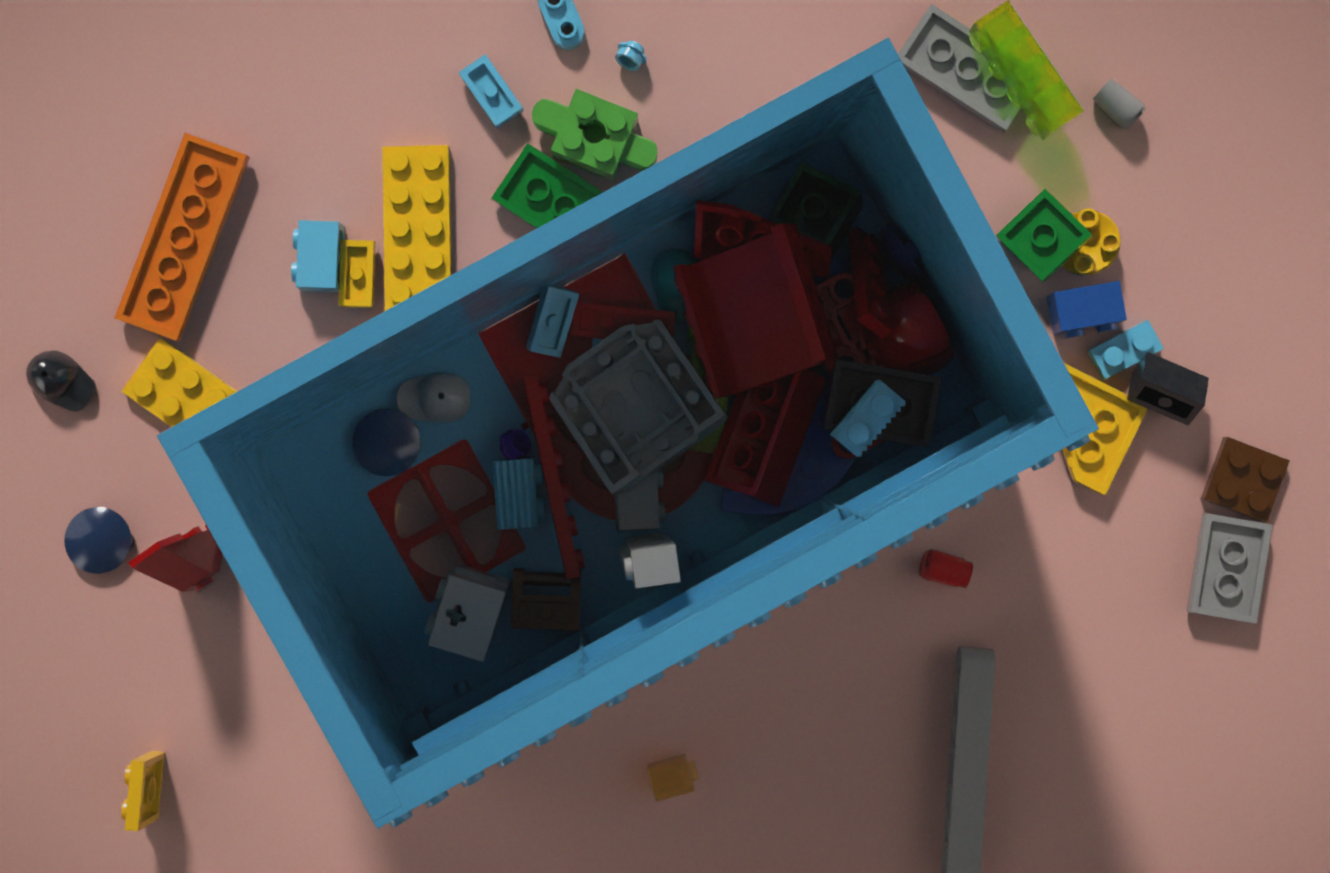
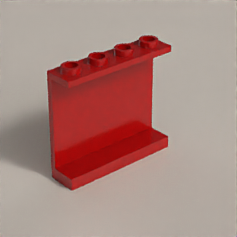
(755, 313)

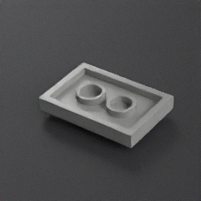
(1229, 568)

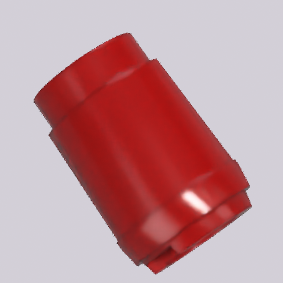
(945, 568)

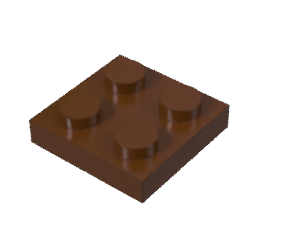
(1245, 479)

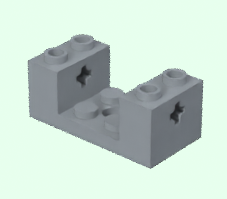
(472, 628)

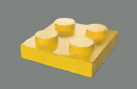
(144, 790)

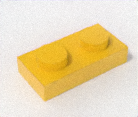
(357, 273)

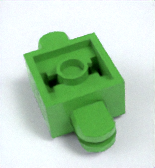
(594, 135)

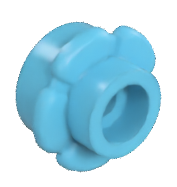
(630, 55)

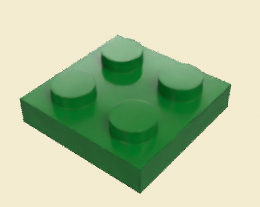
(1044, 235)

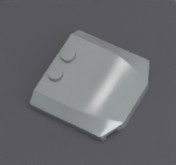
(635, 404)

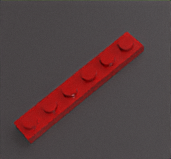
(557, 492)

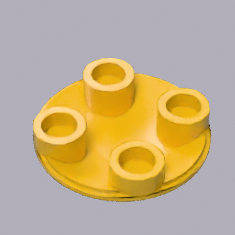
(1100, 249)

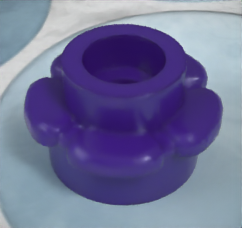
(515, 444)

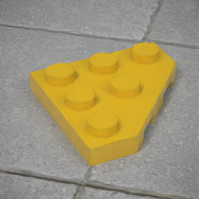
(1118, 421)

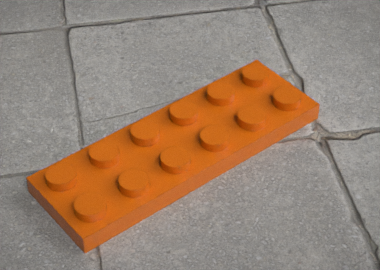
(182, 237)

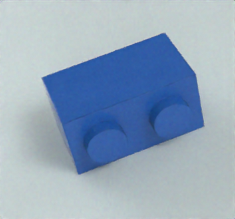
(1086, 308)

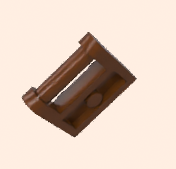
(545, 611)

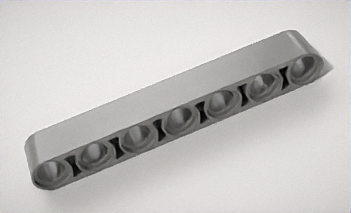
(968, 760)

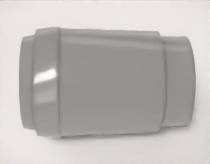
(1119, 104)

